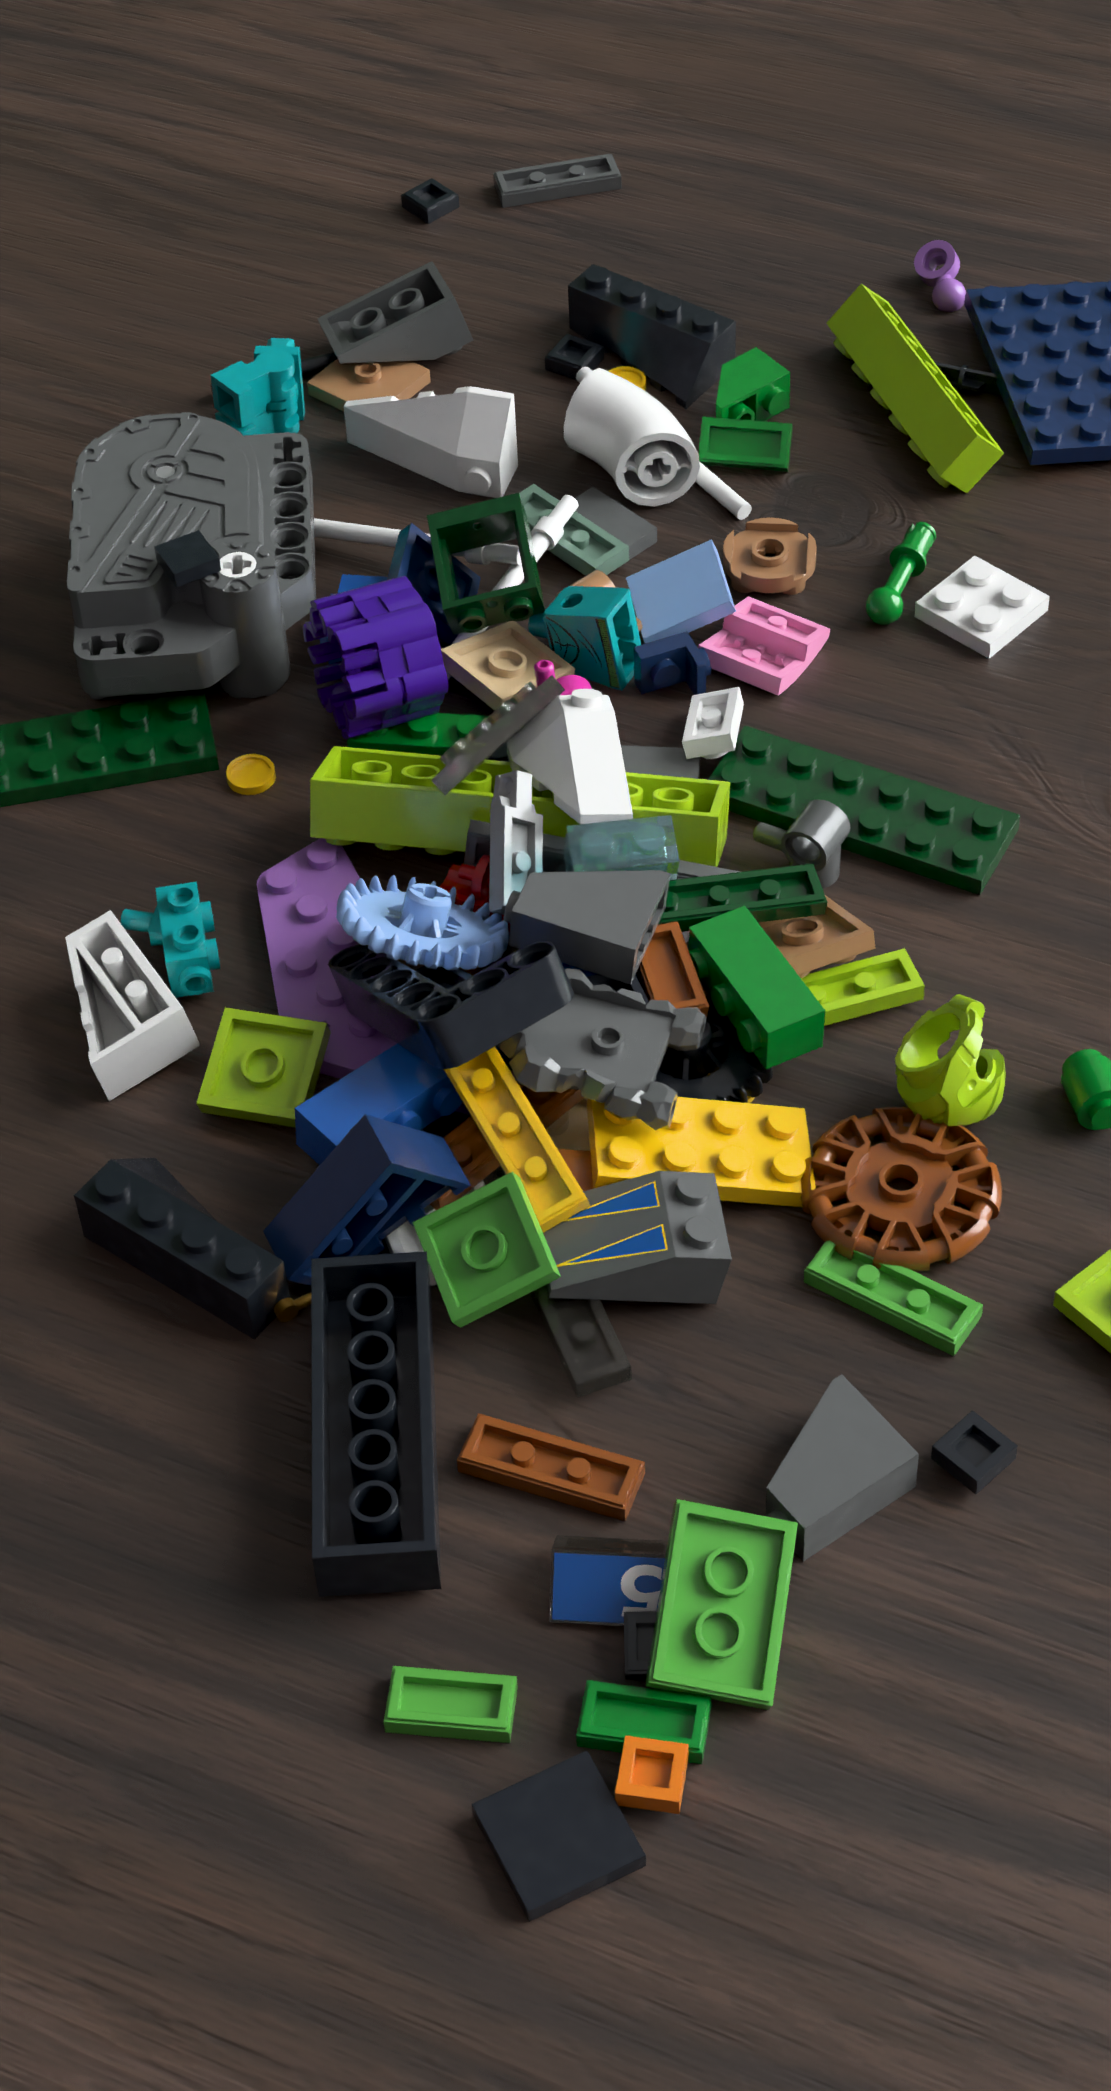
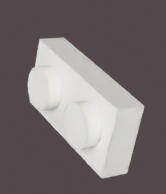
(713, 723)

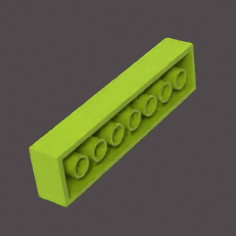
(395, 804)

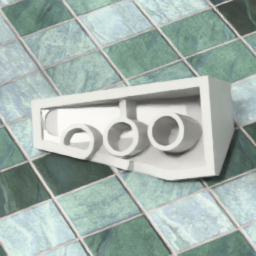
(450, 438)
(576, 756)

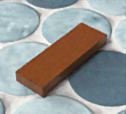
(551, 1467)

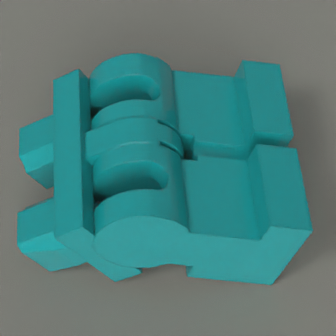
(263, 393)

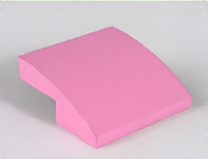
(764, 645)

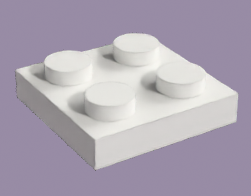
(981, 606)

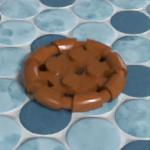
(908, 1214)

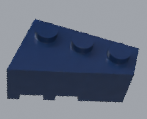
(363, 1194)

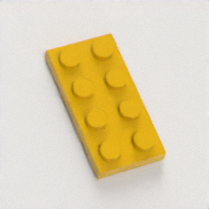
(748, 1146)

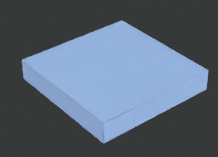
(681, 593)

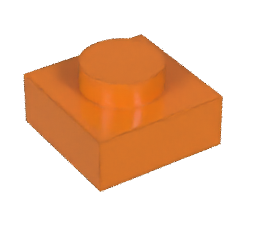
(652, 1774)

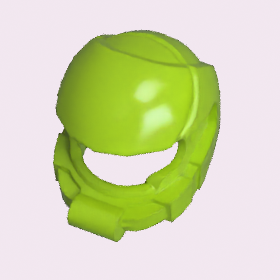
(964, 1082)

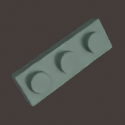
(583, 542)

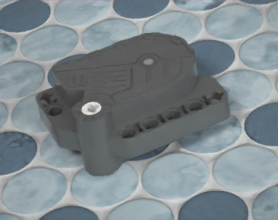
(162, 482)

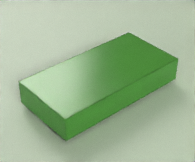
(451, 1704)

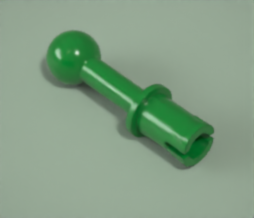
(908, 560)

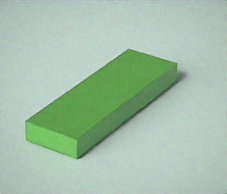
(896, 1297)

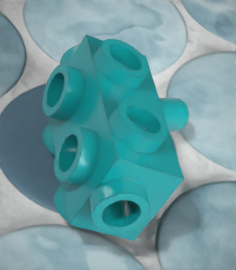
(180, 928)

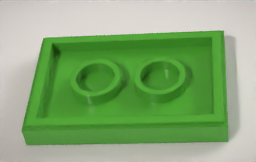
(722, 1604)

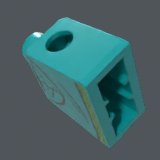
(592, 632)

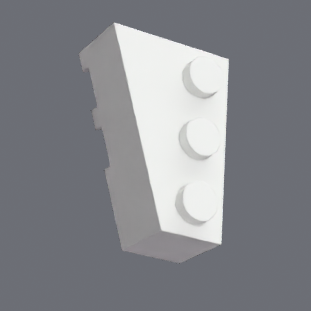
(125, 1006)

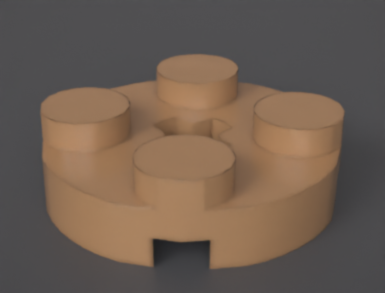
(752, 571)

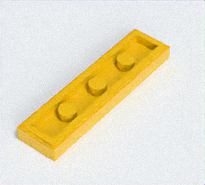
(518, 1137)

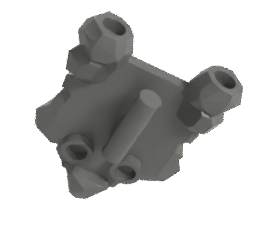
(607, 1049)

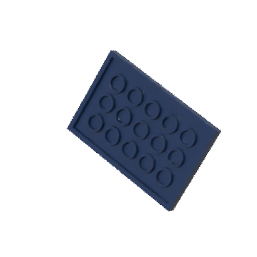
(1050, 364)

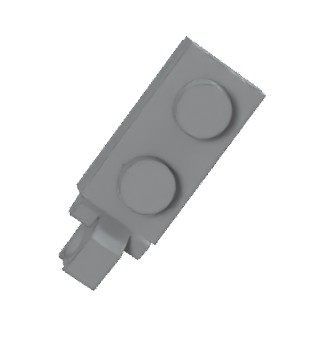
(514, 838)

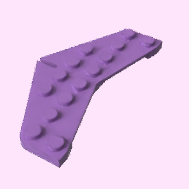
(301, 937)

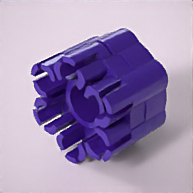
(388, 656)

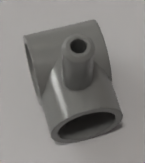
(811, 839)

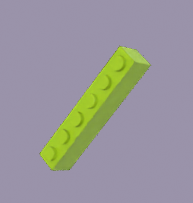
(914, 390)

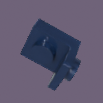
(670, 663)

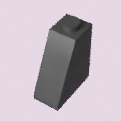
(591, 917)
(840, 1469)

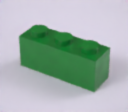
(756, 988)

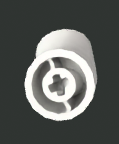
(631, 439)

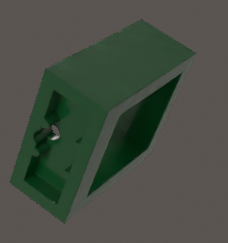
(457, 532)

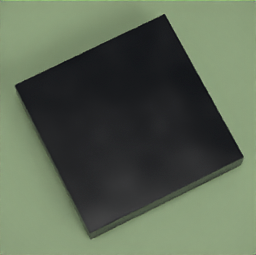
(558, 1835)

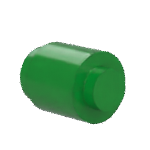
(1088, 1087)

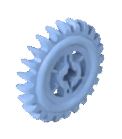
(422, 924)

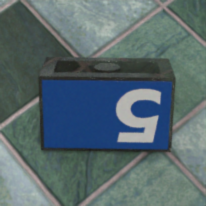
(603, 1578)

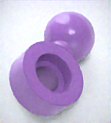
(947, 292)

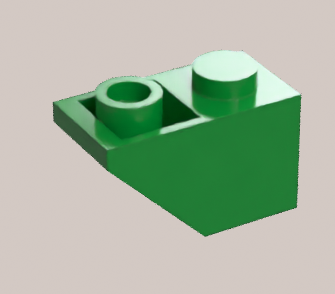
(752, 387)

